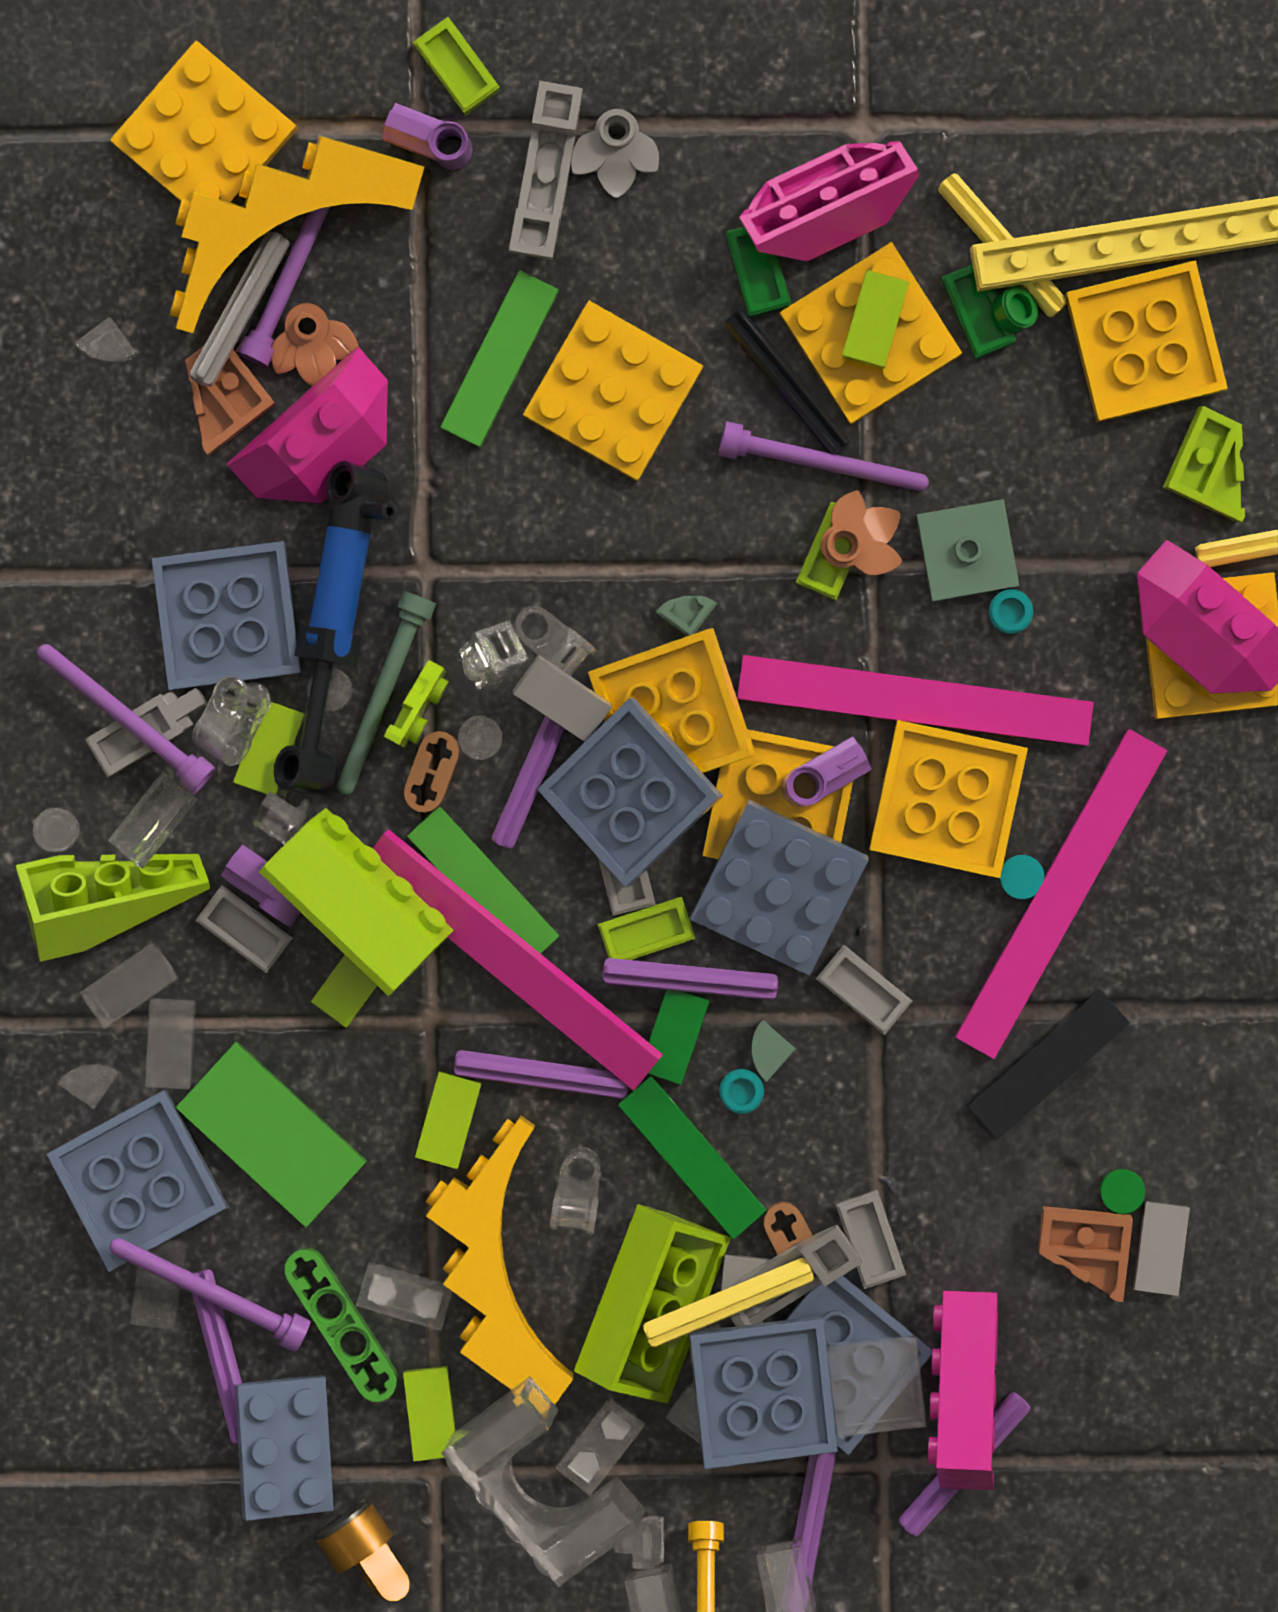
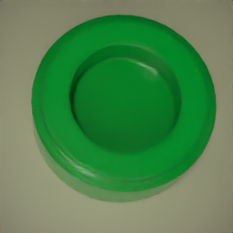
(1015, 309)
(1122, 1191)

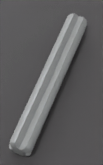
(239, 309)

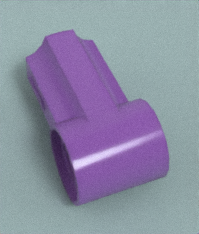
(424, 136)
(828, 771)
(244, 874)

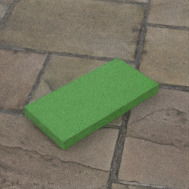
(271, 1134)

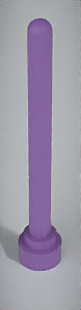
(258, 343)
(739, 442)
(191, 770)
(286, 1328)

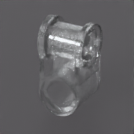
(556, 642)
(228, 722)
(577, 1195)

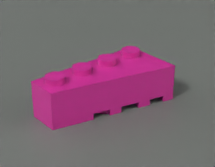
(965, 1390)

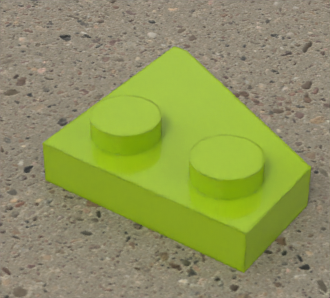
(1210, 465)
(427, 688)

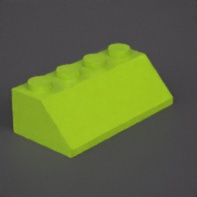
(356, 901)
(657, 1271)

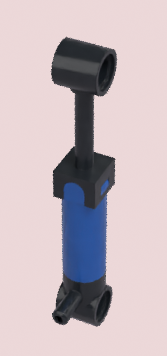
(356, 499)

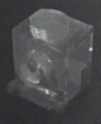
(482, 660)

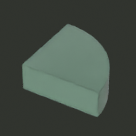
(686, 612)
(769, 1050)

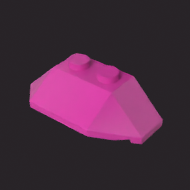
(830, 200)
(329, 424)
(1206, 624)

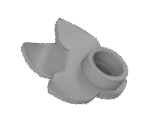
(615, 159)

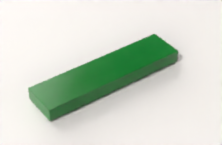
(692, 1157)

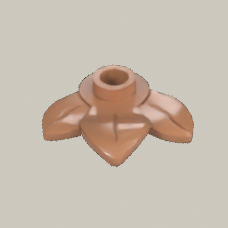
(313, 352)
(866, 533)

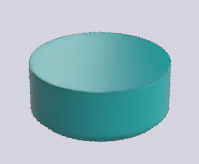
(1010, 611)
(1021, 876)
(741, 1091)

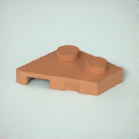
(229, 404)
(1089, 1245)

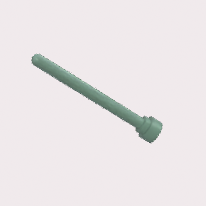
(413, 613)

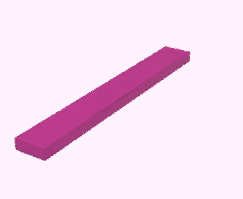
(915, 700)
(1061, 893)
(524, 968)

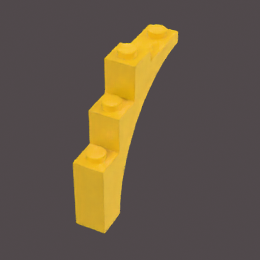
(224, 229)
(473, 1214)

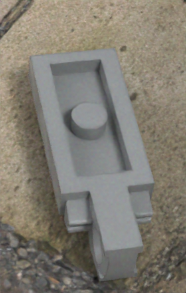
(168, 715)

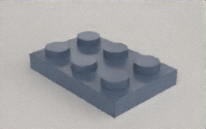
(284, 1447)

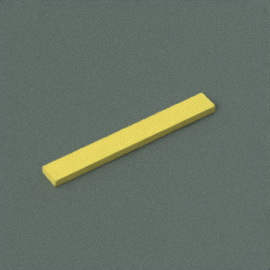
(1125, 244)

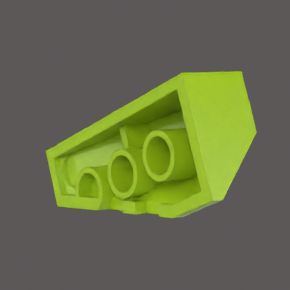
(88, 902)

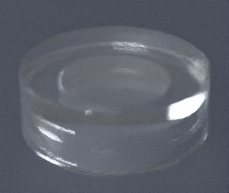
(339, 690)
(480, 737)
(56, 829)

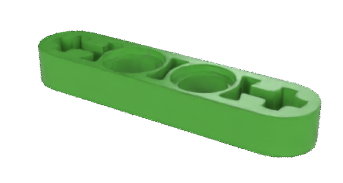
(336, 1327)

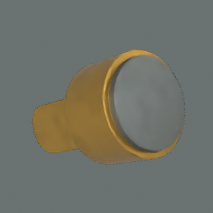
(360, 1541)

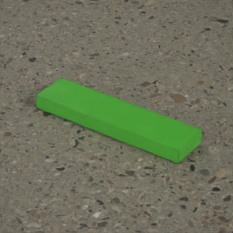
(499, 359)
(475, 874)

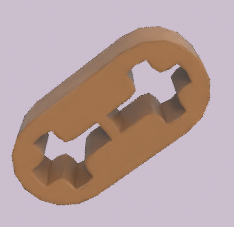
(421, 768)
(777, 1236)

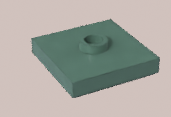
(967, 550)

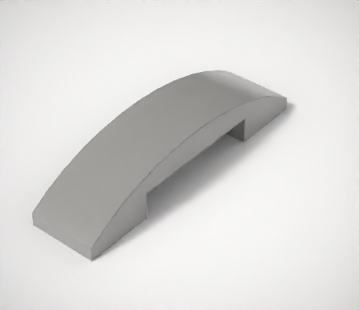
(546, 170)
(829, 1259)

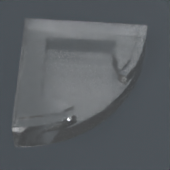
(106, 343)
(89, 1082)

